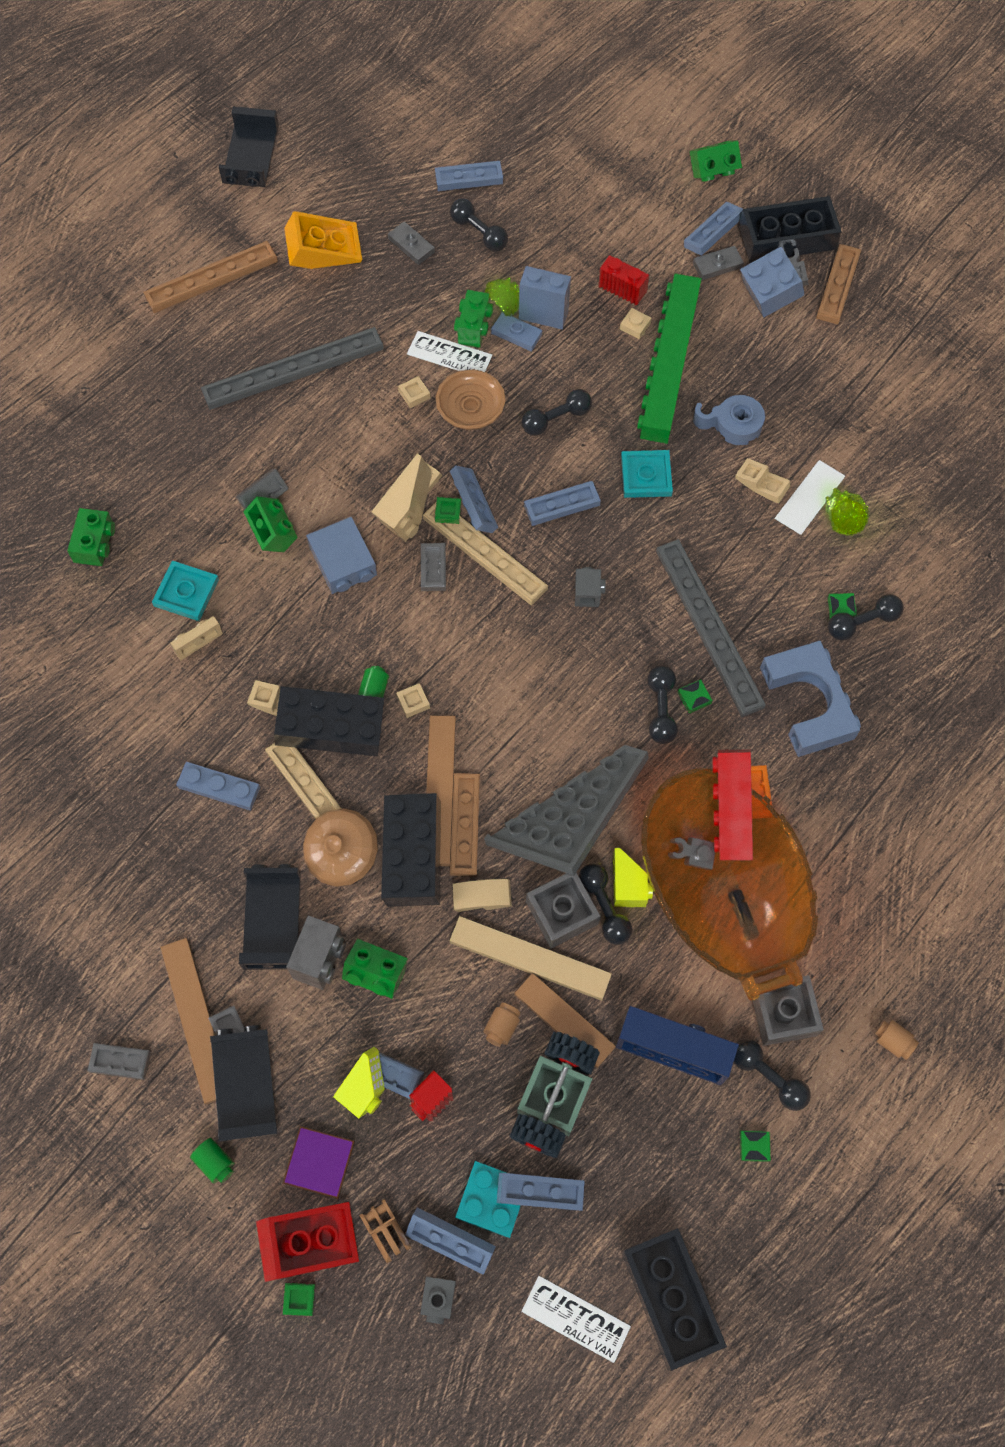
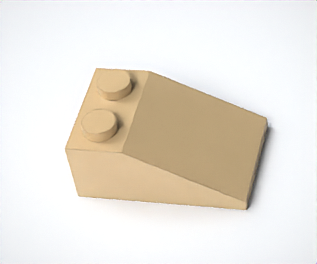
(405, 500)

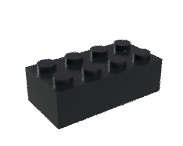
(801, 224)
(328, 721)
(411, 850)
(673, 1299)

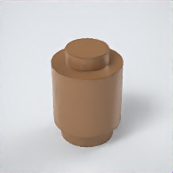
(502, 1024)
(896, 1039)

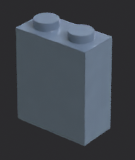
(544, 297)
(342, 555)

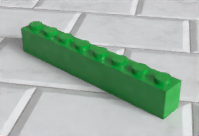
(670, 359)

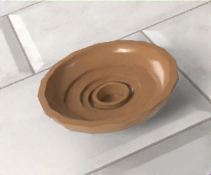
(470, 399)
(340, 847)

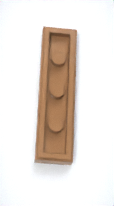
(838, 284)
(465, 824)
(561, 1016)

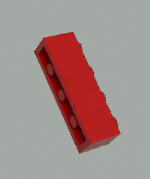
(735, 804)

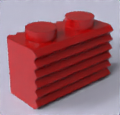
(623, 280)
(430, 1097)

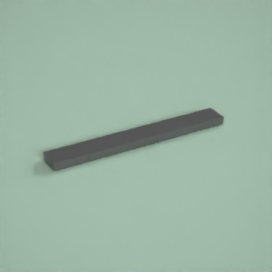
(292, 368)
(710, 628)

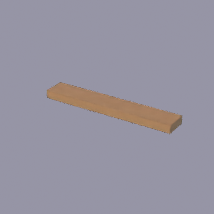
(210, 276)
(441, 775)
(192, 1012)

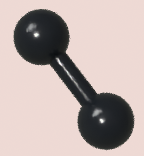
(494, 237)
(536, 421)
(887, 608)
(662, 728)
(616, 928)
(793, 1093)

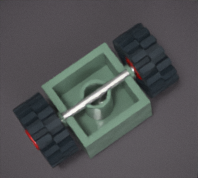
(554, 1094)

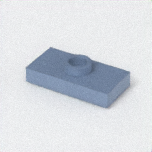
(516, 332)
(399, 1076)

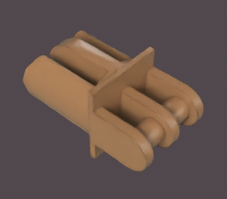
(383, 1228)

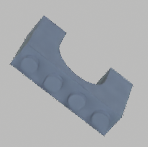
(813, 665)

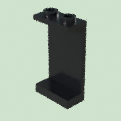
(250, 147)
(270, 916)
(243, 1083)

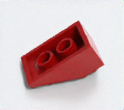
(307, 1241)

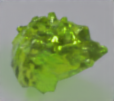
(504, 294)
(847, 512)

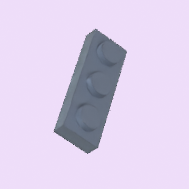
(468, 175)
(713, 228)
(473, 499)
(562, 503)
(218, 786)
(540, 1191)
(450, 1240)

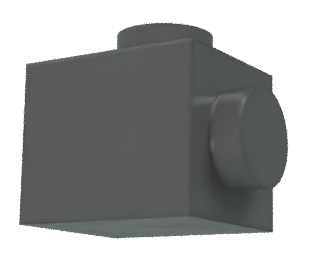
(588, 587)
(438, 1299)

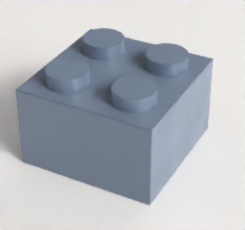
(772, 282)

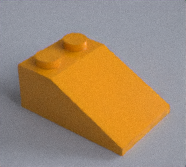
(321, 241)

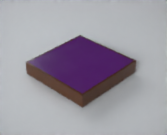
(319, 1162)

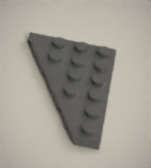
(570, 821)

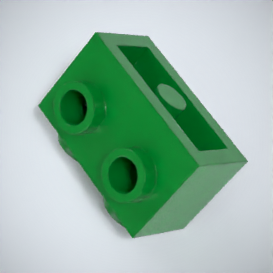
(716, 159)
(473, 319)
(270, 524)
(91, 537)
(374, 968)

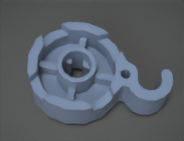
(726, 419)

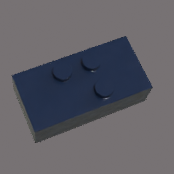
(677, 1045)

